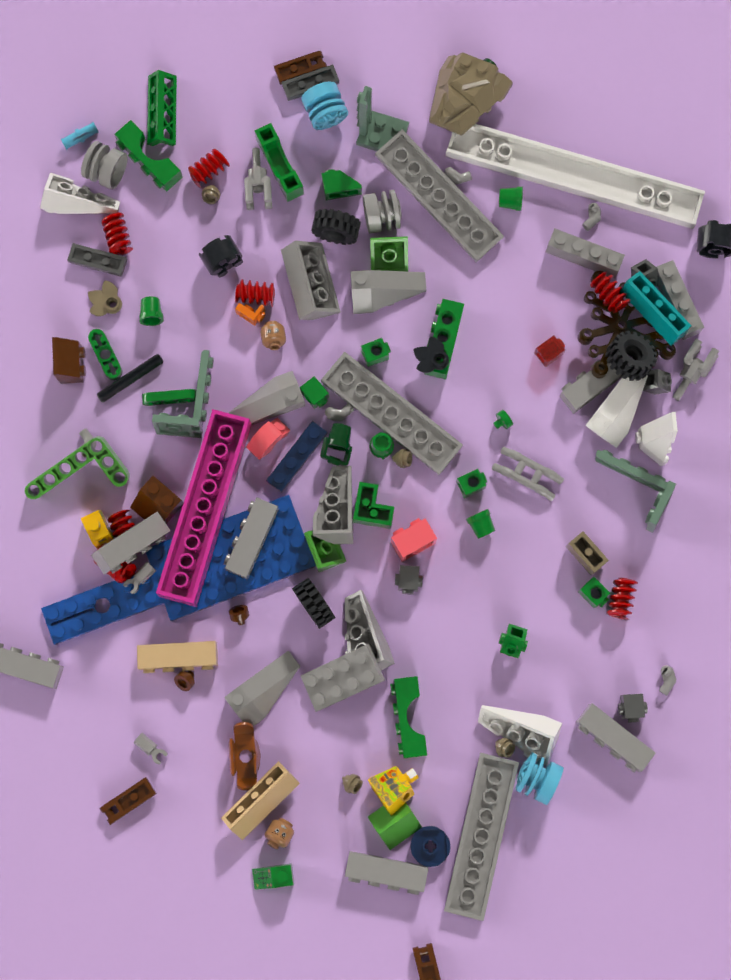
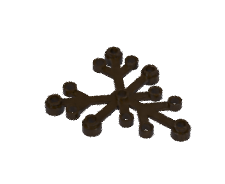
(616, 330)

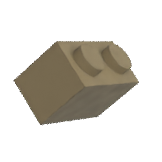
(587, 553)

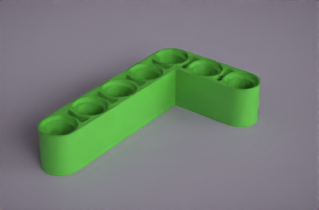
(75, 464)

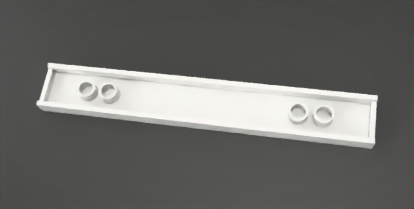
(577, 174)

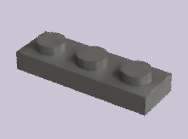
(299, 85)
(97, 259)

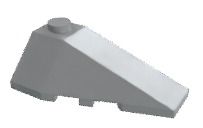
(383, 288)
(271, 400)
(335, 510)
(364, 629)
(260, 692)

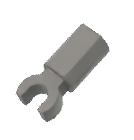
(140, 577)
(149, 747)

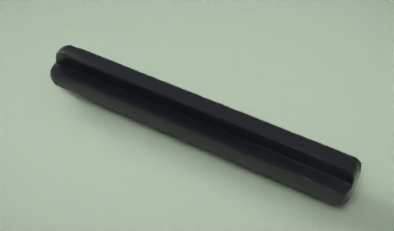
(129, 378)

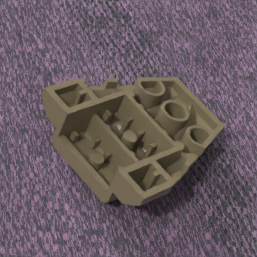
(466, 91)

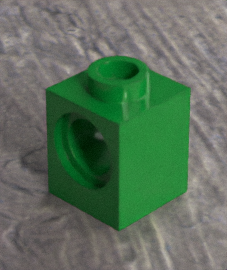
(372, 359)
(314, 393)
(465, 488)
(585, 592)

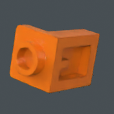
(247, 313)

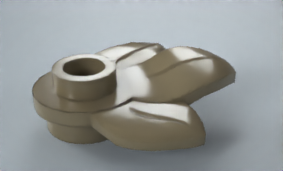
(103, 298)

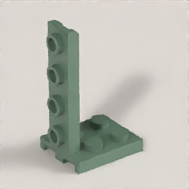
(374, 127)
(182, 424)
(642, 476)

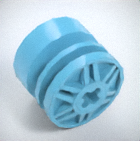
(324, 105)
(539, 778)

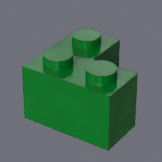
(367, 510)

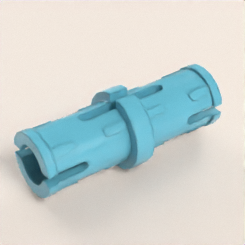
(81, 135)

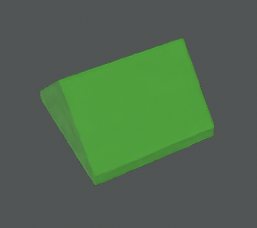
(389, 253)
(324, 553)
(396, 827)

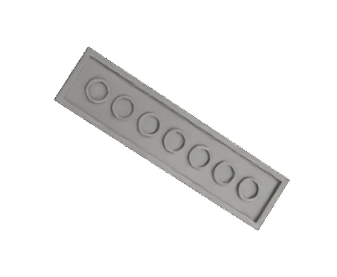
(439, 195)
(391, 413)
(481, 837)

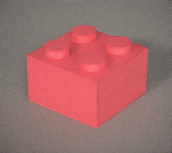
(413, 539)

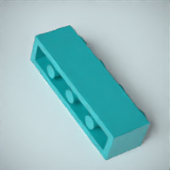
(655, 308)

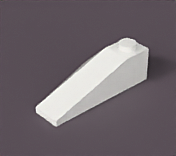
(64, 197)
(617, 411)
(657, 436)
(526, 730)

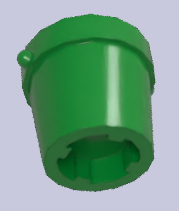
(511, 198)
(150, 311)
(381, 445)
(481, 523)

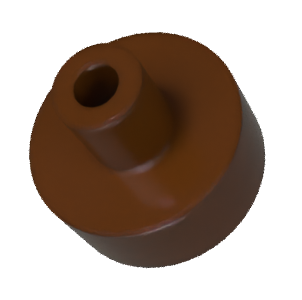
(239, 614)
(184, 680)

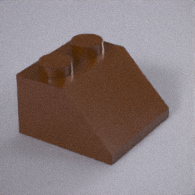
(68, 360)
(156, 498)

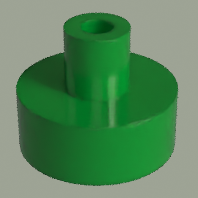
(503, 420)

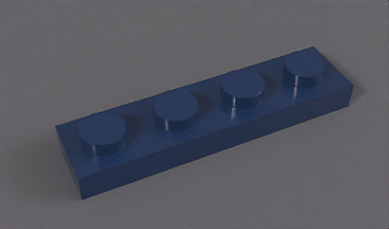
(296, 456)

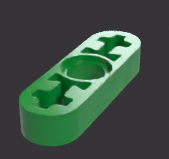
(104, 340)
(169, 397)

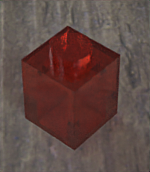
(550, 350)

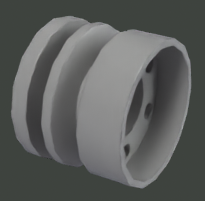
(104, 165)
(381, 211)

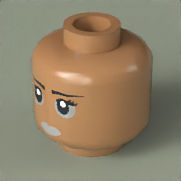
(273, 335)
(279, 833)

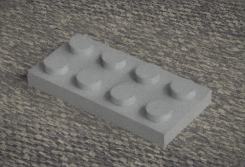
(342, 677)

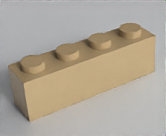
(177, 655)
(260, 800)

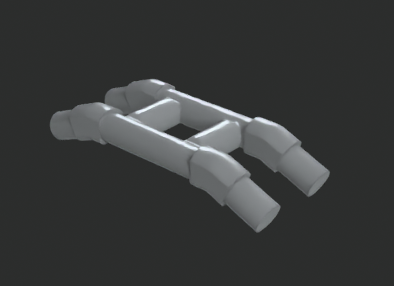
(533, 483)

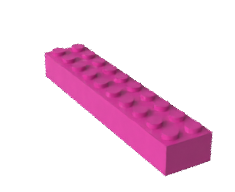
(204, 508)

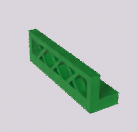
(157, 106)

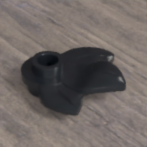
(429, 355)

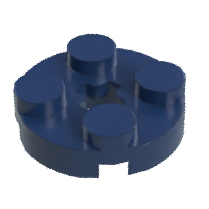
(422, 854)

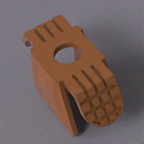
(244, 741)

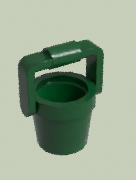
(338, 440)

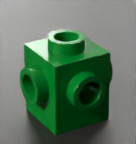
(513, 641)

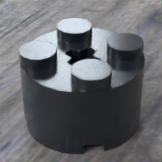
(714, 240)
(221, 256)

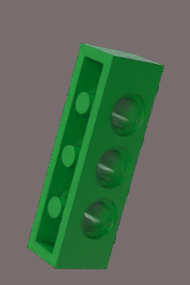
(453, 311)

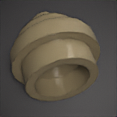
(210, 194)
(403, 458)
(504, 747)
(352, 783)

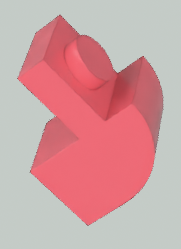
(267, 437)

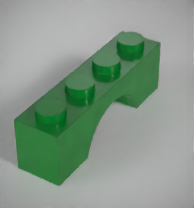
(278, 162)
(164, 172)
(411, 743)

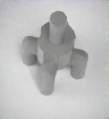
(257, 182)
(694, 367)

